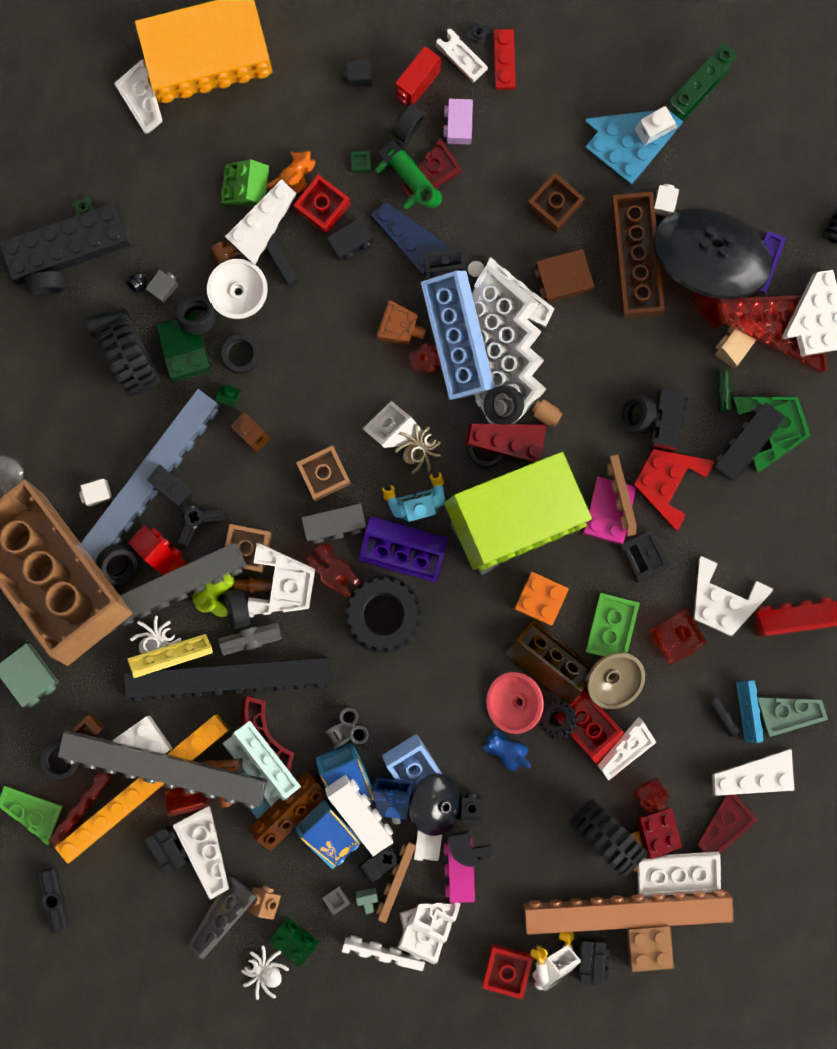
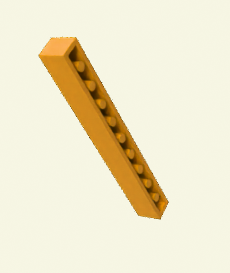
(137, 792)

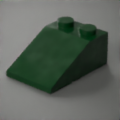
(182, 351)

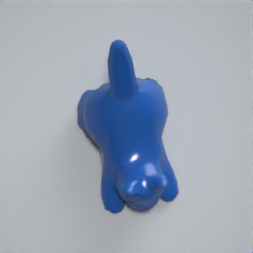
(509, 752)

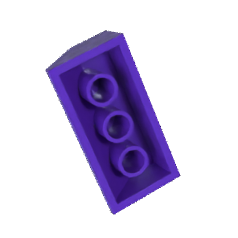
(403, 549)

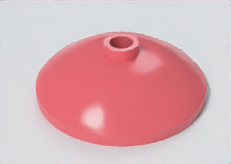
(504, 702)

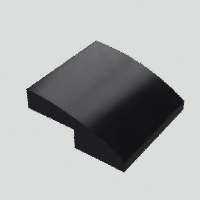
(444, 262)

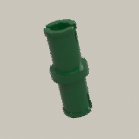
(724, 391)

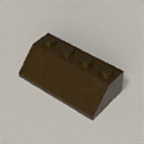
(550, 661)

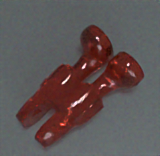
(338, 572)

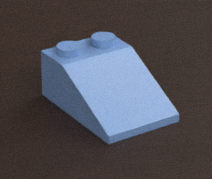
(410, 761)

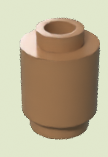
(547, 413)

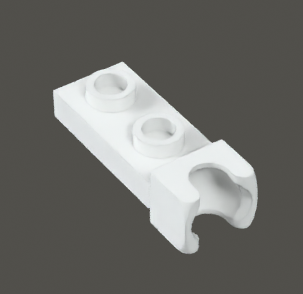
(461, 56)

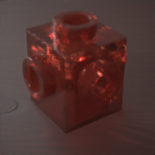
(425, 359)
(652, 795)

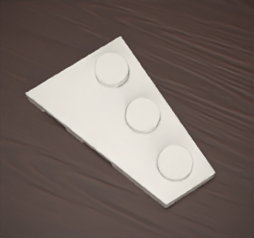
(139, 96)

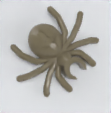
(418, 448)

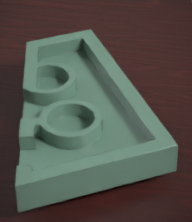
(790, 714)

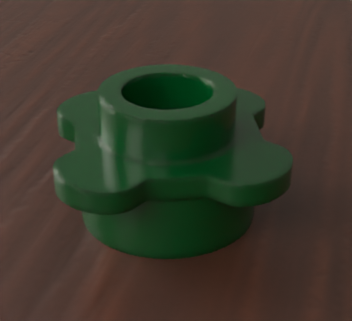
(79, 203)

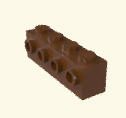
(287, 814)

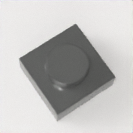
(336, 900)

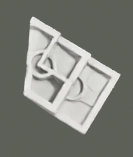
(428, 930)

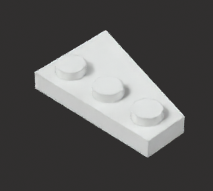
(627, 749)

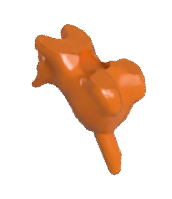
(294, 173)

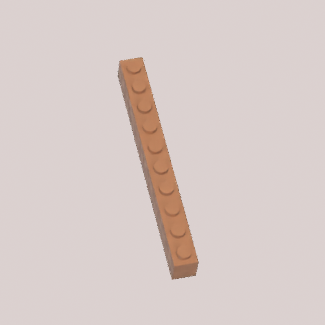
(628, 912)

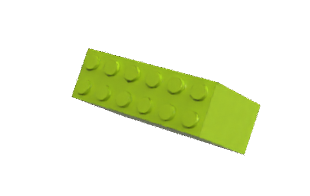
(518, 512)

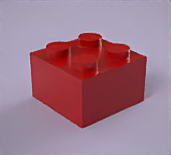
(322, 204)
(507, 971)

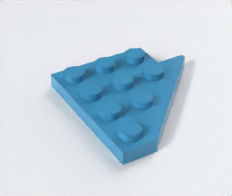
(620, 146)

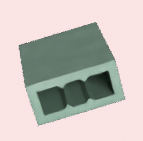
(27, 676)

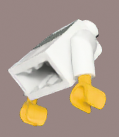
(555, 966)

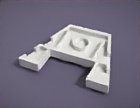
(290, 584)
(721, 608)

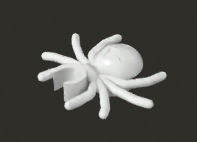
(156, 639)
(264, 972)

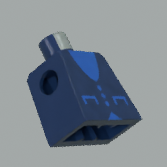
(392, 798)

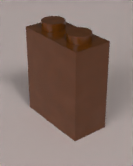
(563, 276)

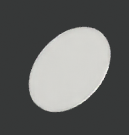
(475, 268)

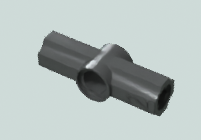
(250, 638)

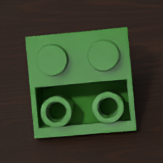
(244, 183)

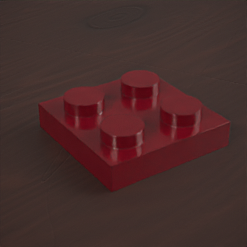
(659, 833)

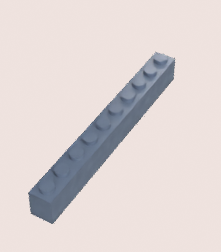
(138, 490)

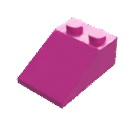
(604, 513)

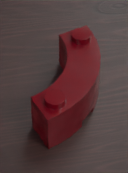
(254, 711)

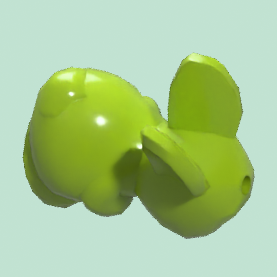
(207, 600)

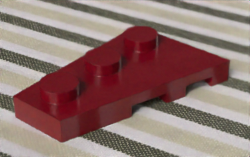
(437, 167)
(727, 825)

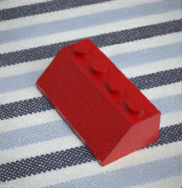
(798, 618)

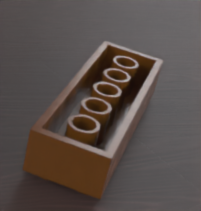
(635, 257)

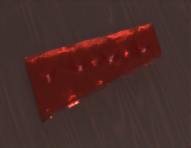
(78, 811)

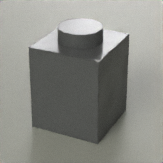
(162, 286)

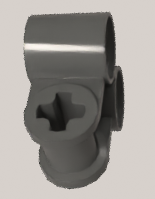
(346, 730)

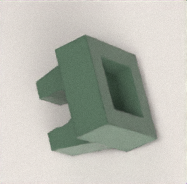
(367, 898)

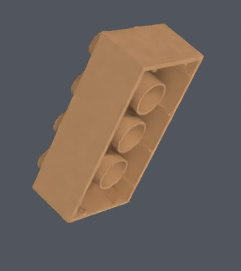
(53, 577)

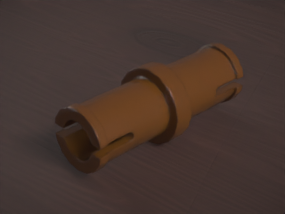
(252, 584)

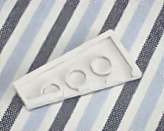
(256, 228)
(542, 312)
(757, 776)
(202, 847)
(382, 954)

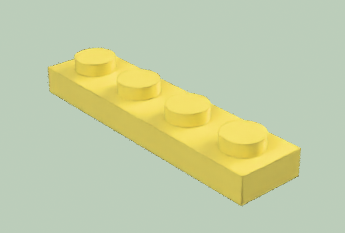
(169, 655)

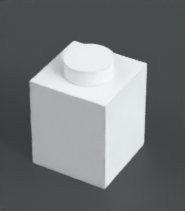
(665, 199)
(95, 492)

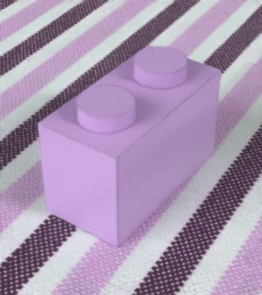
(459, 121)

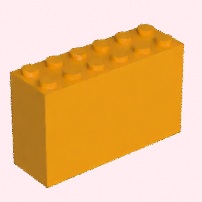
(203, 48)

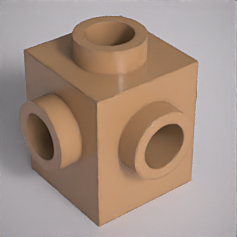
(265, 904)

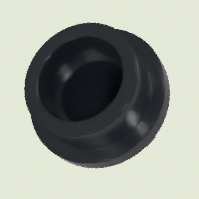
(137, 282)

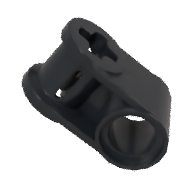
(376, 866)

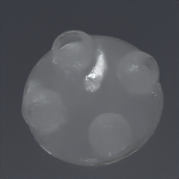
(10, 474)

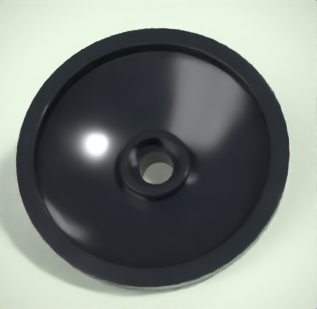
(428, 801)

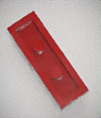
(504, 59)

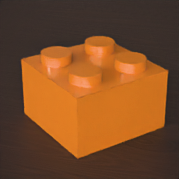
(541, 599)

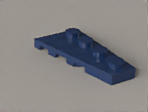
(407, 235)

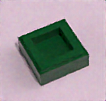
(360, 161)

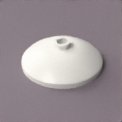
(232, 276)

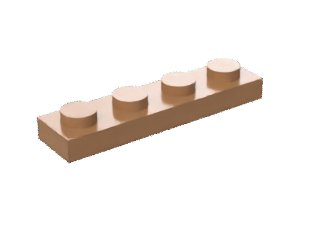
(623, 502)
(392, 889)

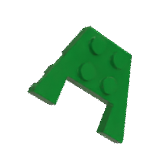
(789, 433)

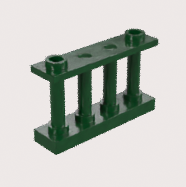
(702, 82)

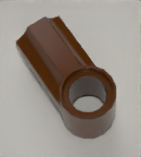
(223, 252)

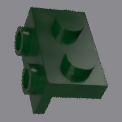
(293, 942)

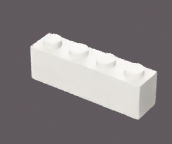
(359, 815)

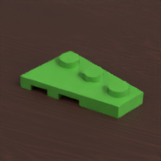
(33, 812)

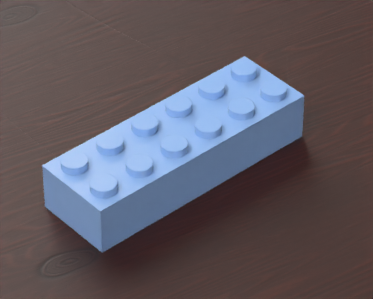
(457, 335)

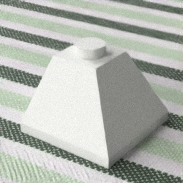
(388, 424)

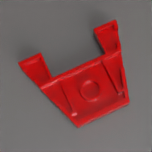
(661, 478)

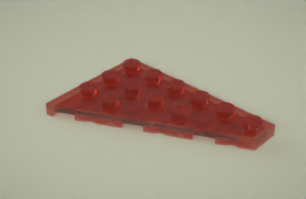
(766, 321)

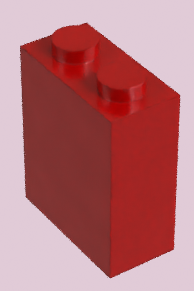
(417, 77)

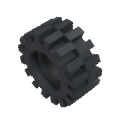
(566, 727)

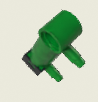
(397, 156)

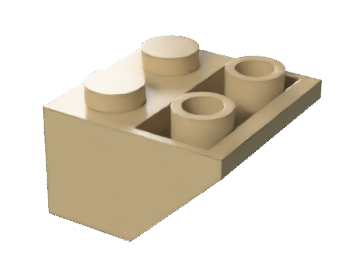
(734, 347)

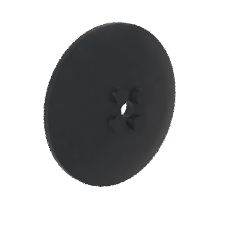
(688, 255)

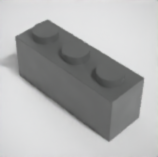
(334, 524)

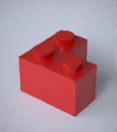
(156, 550)

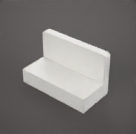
(427, 847)

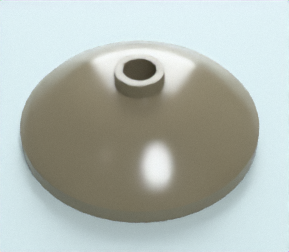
(621, 686)

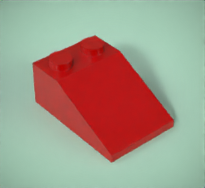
(595, 729)

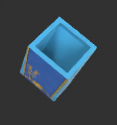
(341, 762)
(328, 834)

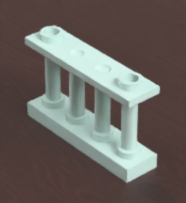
(262, 762)

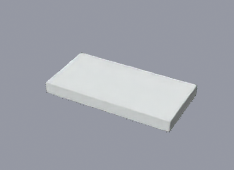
(679, 874)

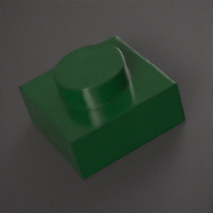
(228, 395)

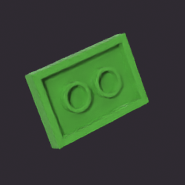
(612, 625)

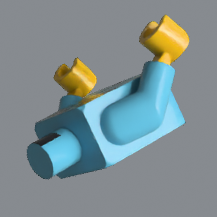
(418, 504)

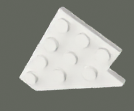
(816, 316)

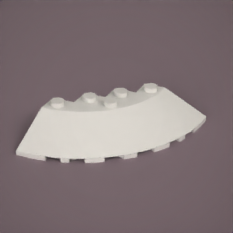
(507, 339)

